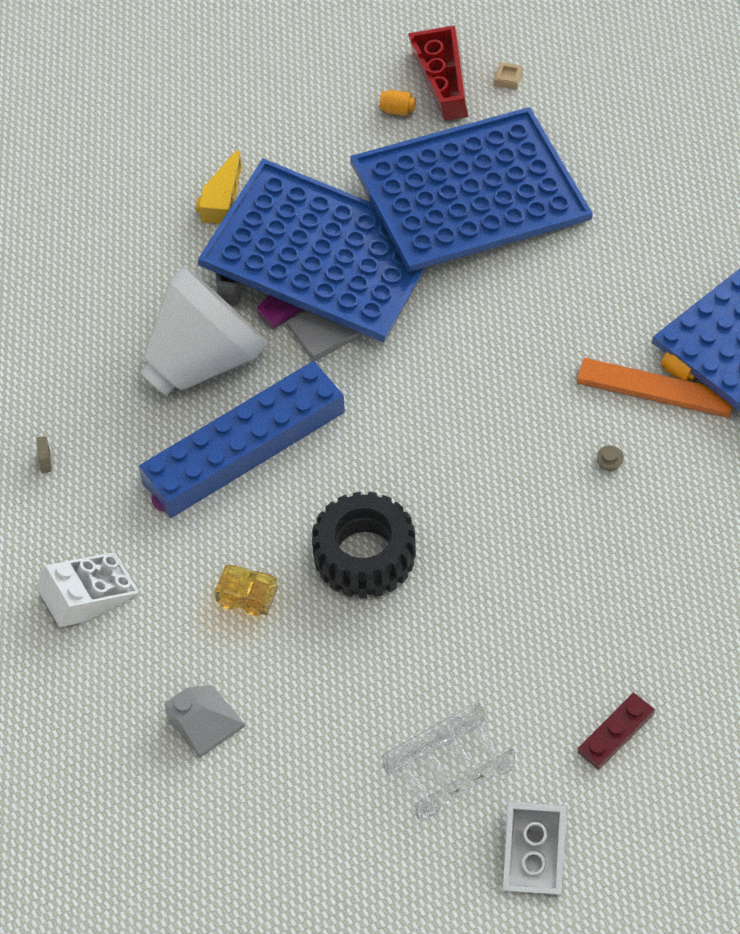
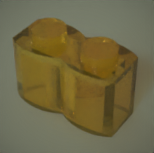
(246, 590)

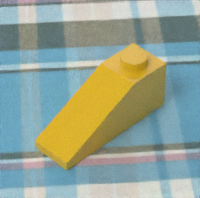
(220, 191)

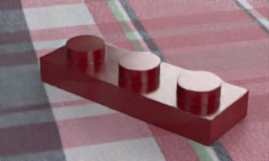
(616, 730)

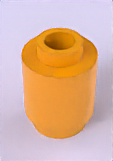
(397, 102)
(676, 368)

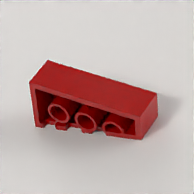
(441, 65)

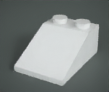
(535, 847)

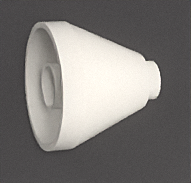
(196, 336)

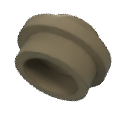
(610, 457)

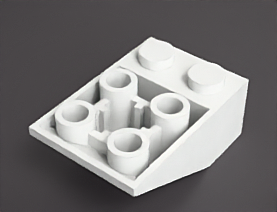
(84, 587)

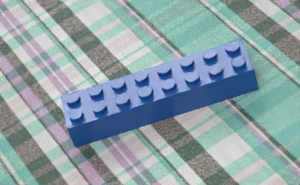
(242, 439)

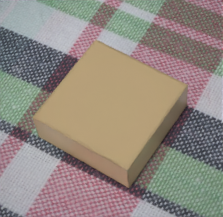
(508, 75)

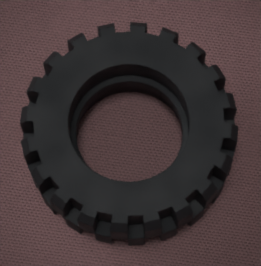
(358, 515)

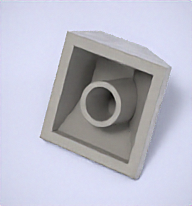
(202, 718)

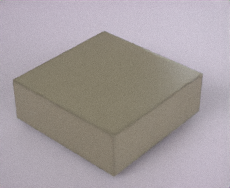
(44, 455)

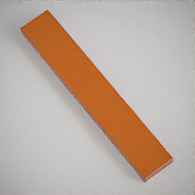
(652, 387)

